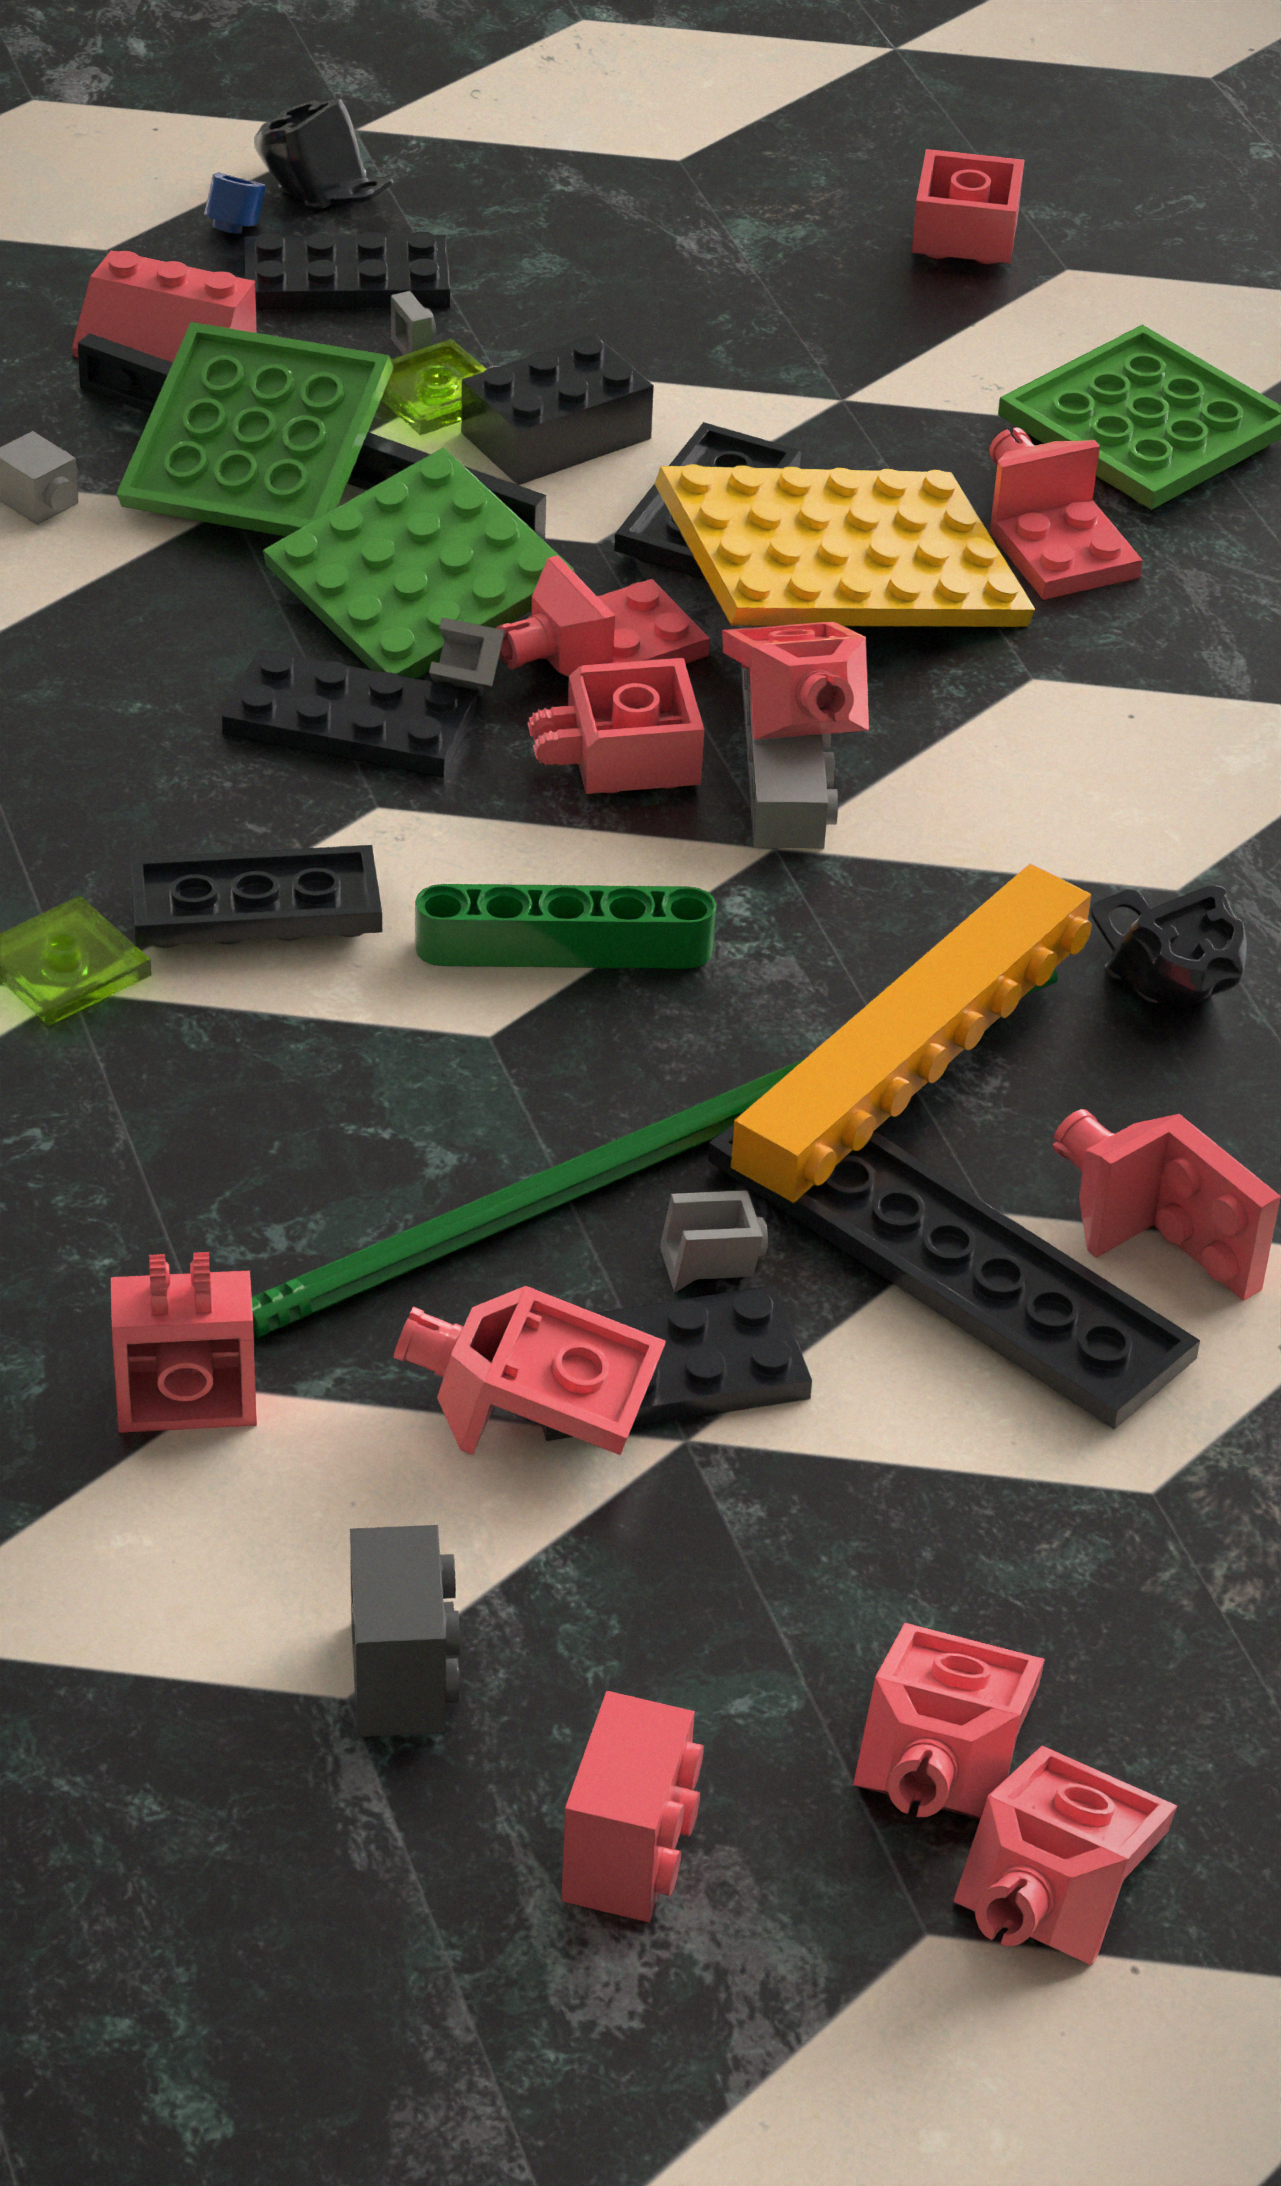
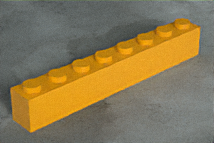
(910, 1033)

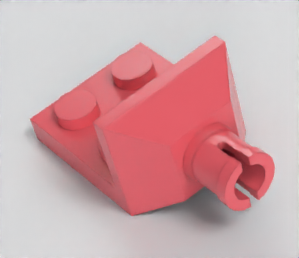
(1049, 517)
(580, 629)
(803, 678)
(1181, 1184)
(537, 1362)
(944, 1721)
(1057, 1853)

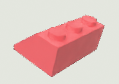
(153, 302)

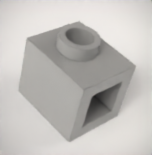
(37, 478)

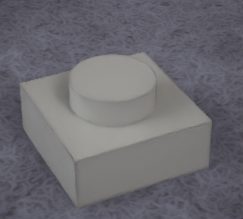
(411, 323)

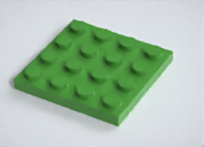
(1152, 410)
(254, 430)
(408, 556)

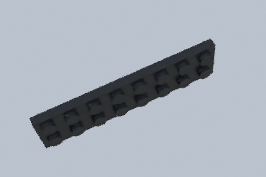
(989, 1277)

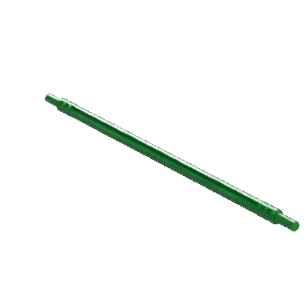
(510, 1206)

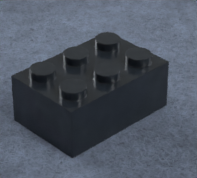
(556, 409)

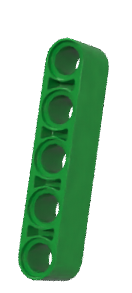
(565, 926)

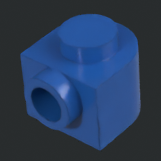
(234, 202)

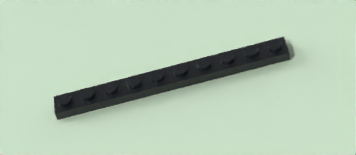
(139, 377)

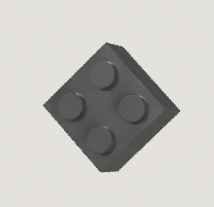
(402, 1630)

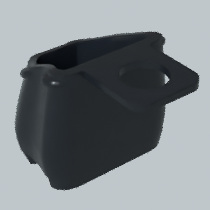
(316, 155)
(1177, 948)

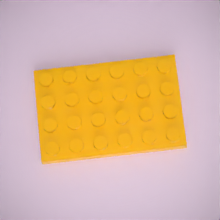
(842, 547)

